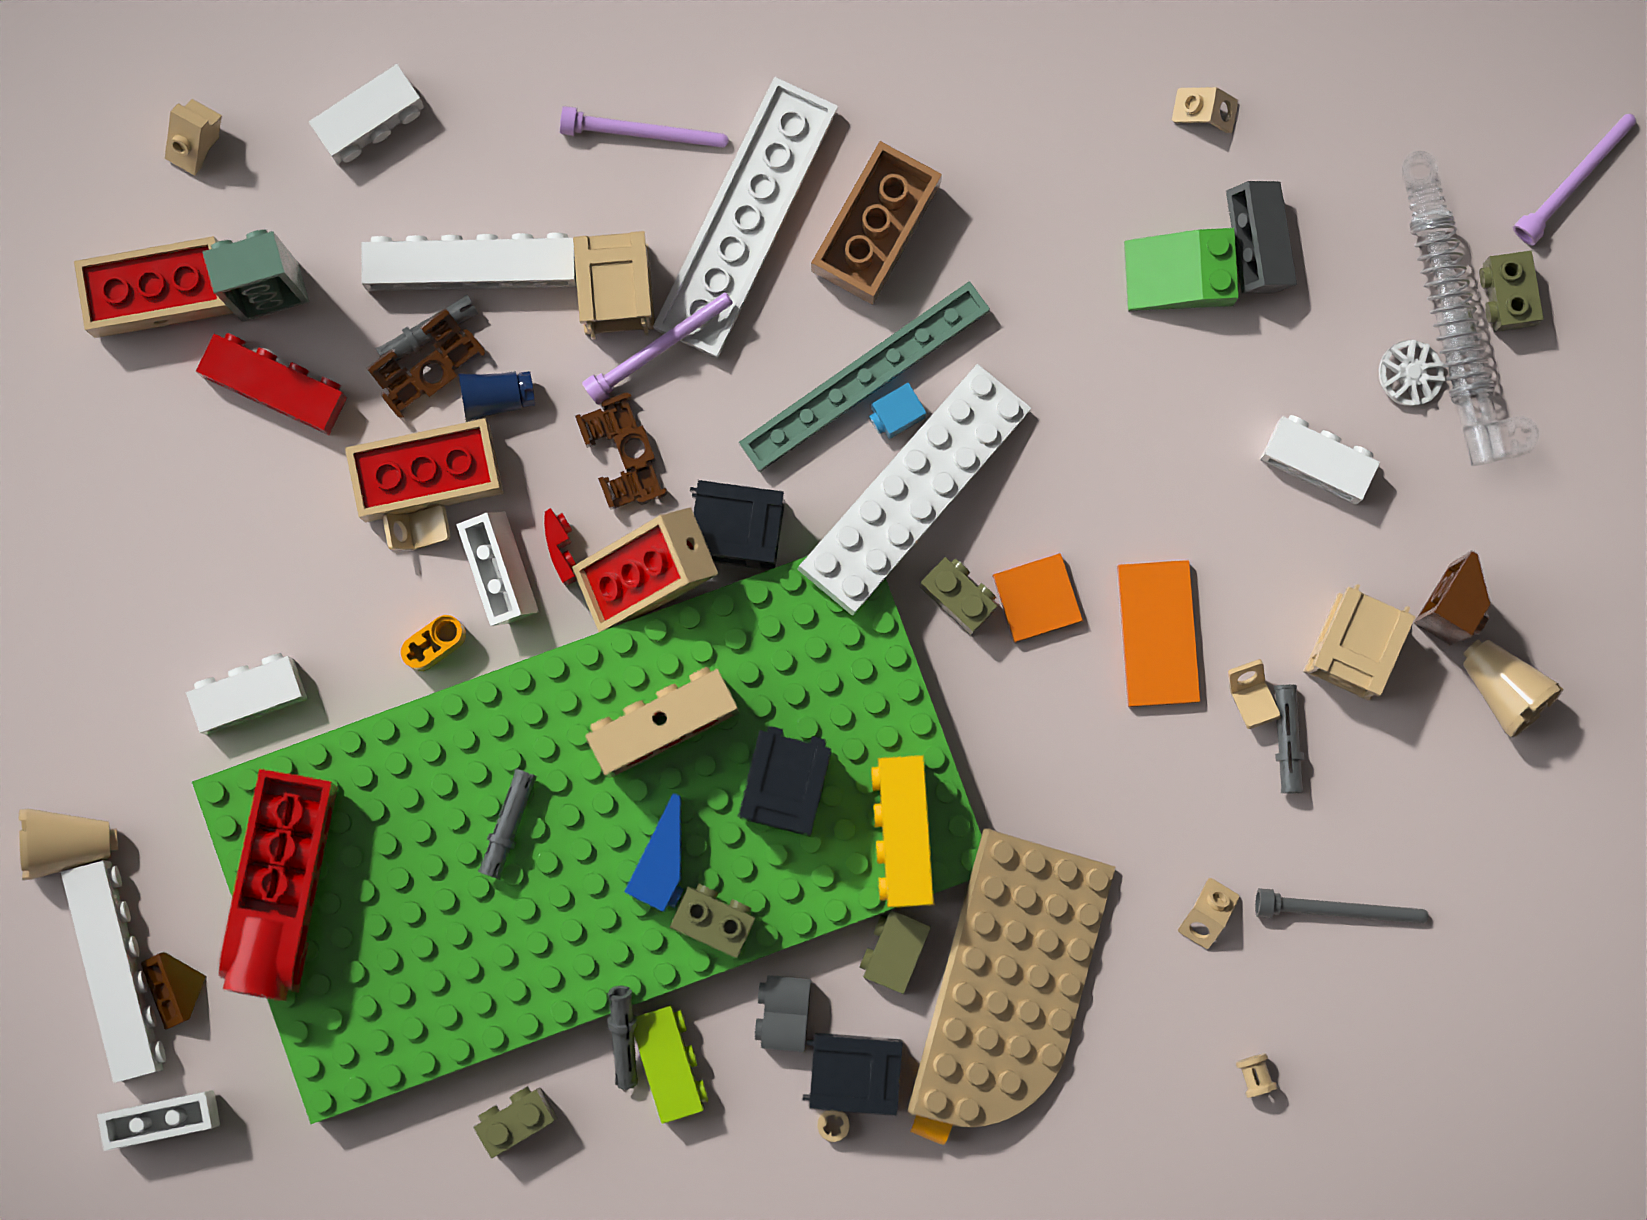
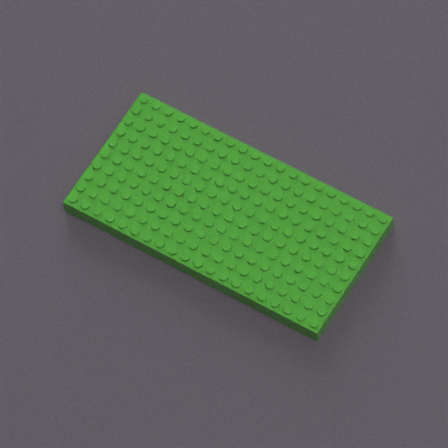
(443, 967)

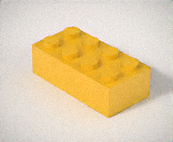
(904, 831)

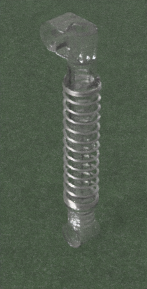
(1457, 323)

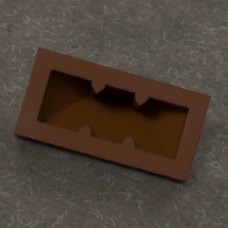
(173, 987)

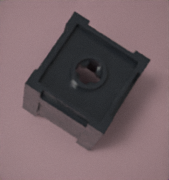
(739, 523)
(785, 782)
(855, 1074)

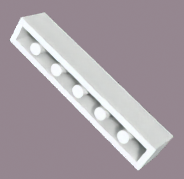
(468, 263)
(113, 971)

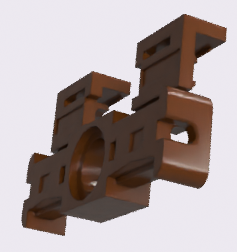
(405, 388)
(620, 421)

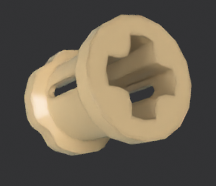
(1254, 1087)

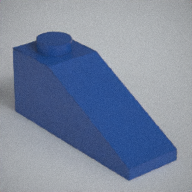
(660, 867)

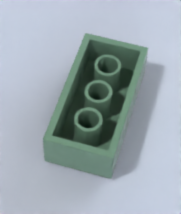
(255, 275)

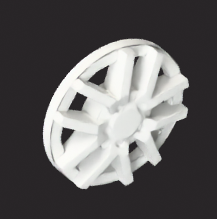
(1411, 373)

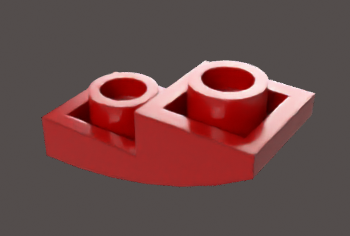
(556, 536)

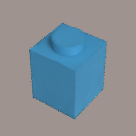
(897, 411)

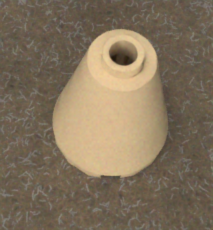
(1509, 686)
(61, 842)

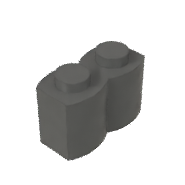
(785, 1013)

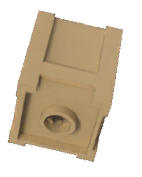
(614, 283)
(1359, 643)

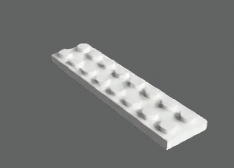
(748, 212)
(914, 489)

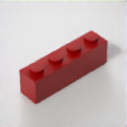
(271, 383)

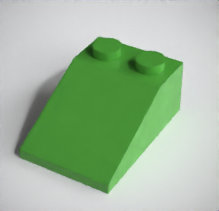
(1182, 270)

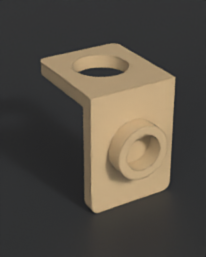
(1203, 106)
(418, 528)
(1252, 695)
(1210, 909)

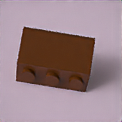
(1457, 602)

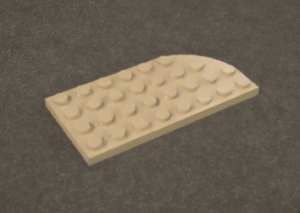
(1010, 981)

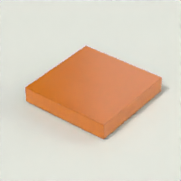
(1037, 598)

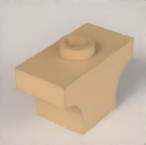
(191, 135)

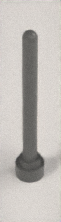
(1271, 903)

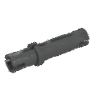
(414, 338)
(1290, 782)
(507, 824)
(622, 1025)

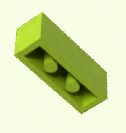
(669, 1064)

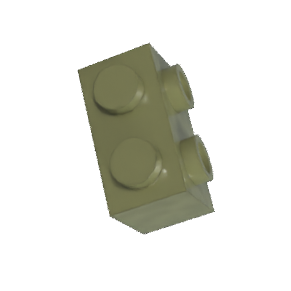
(1511, 291)
(958, 595)
(713, 921)
(514, 1123)

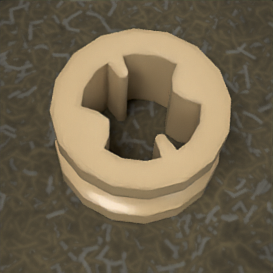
(844, 1128)

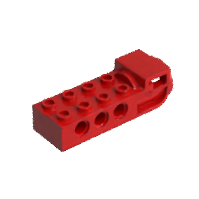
(276, 885)

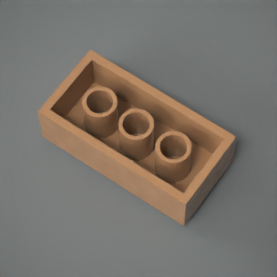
(876, 222)

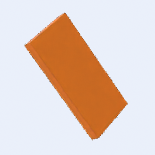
(1158, 633)

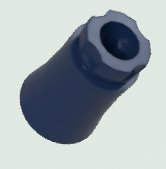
(495, 393)

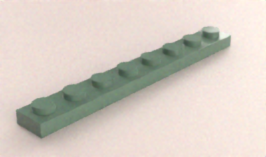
(864, 376)

